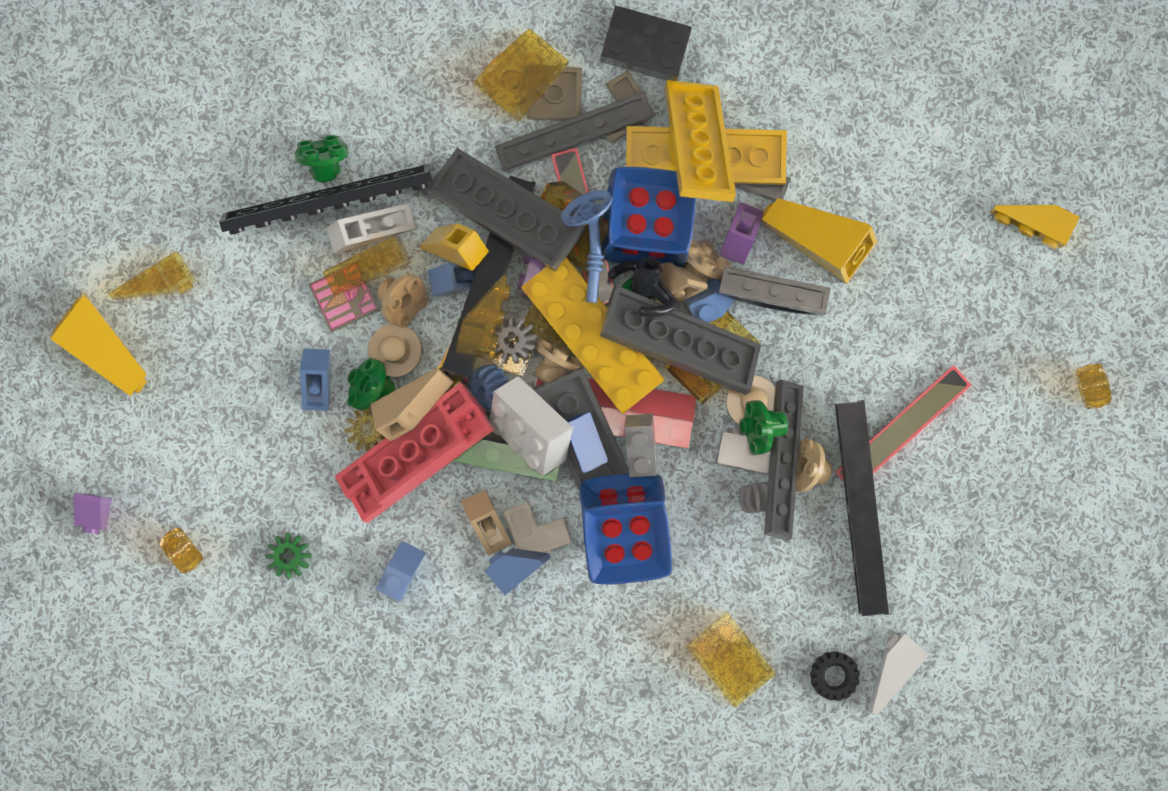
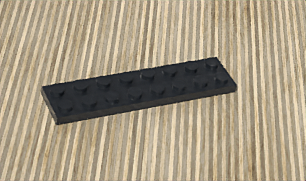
(336, 196)

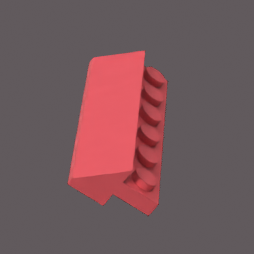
(671, 413)
(403, 464)

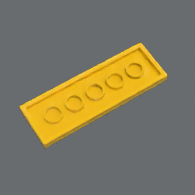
(699, 141)
(754, 153)
(617, 369)

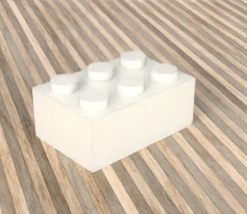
(530, 426)

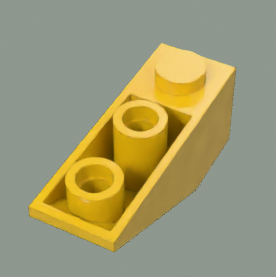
(1044, 221)
(456, 245)

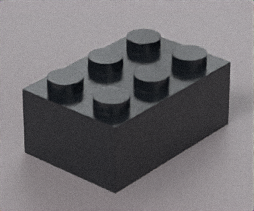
(645, 44)

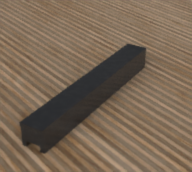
(489, 271)
(861, 508)

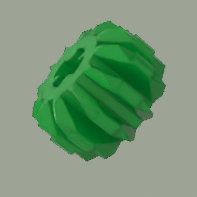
(282, 548)

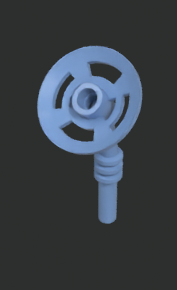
(589, 214)

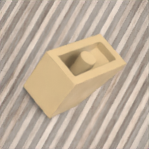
(680, 282)
(486, 522)

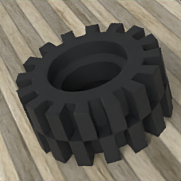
(834, 692)

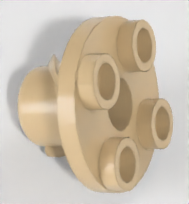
(704, 261)
(402, 299)
(396, 348)
(555, 361)
(761, 390)
(811, 465)

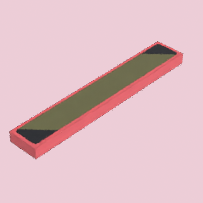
(569, 169)
(915, 417)

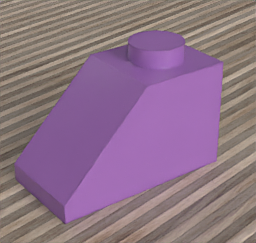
(741, 233)
(91, 512)

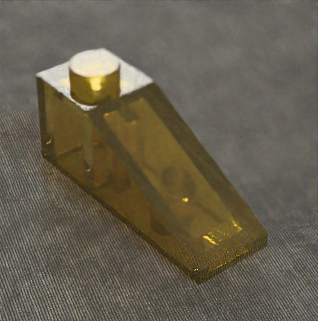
(367, 266)
(161, 279)

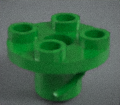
(322, 157)
(368, 384)
(762, 426)

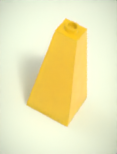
(824, 237)
(96, 344)

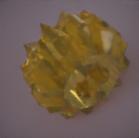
(1093, 386)
(358, 432)
(181, 550)

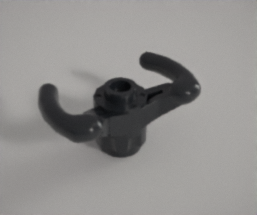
(648, 283)

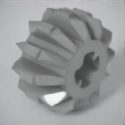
(521, 345)
(753, 497)

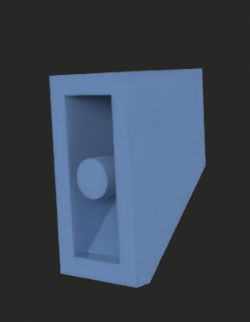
(450, 279)
(709, 303)
(315, 379)
(514, 567)
(400, 571)

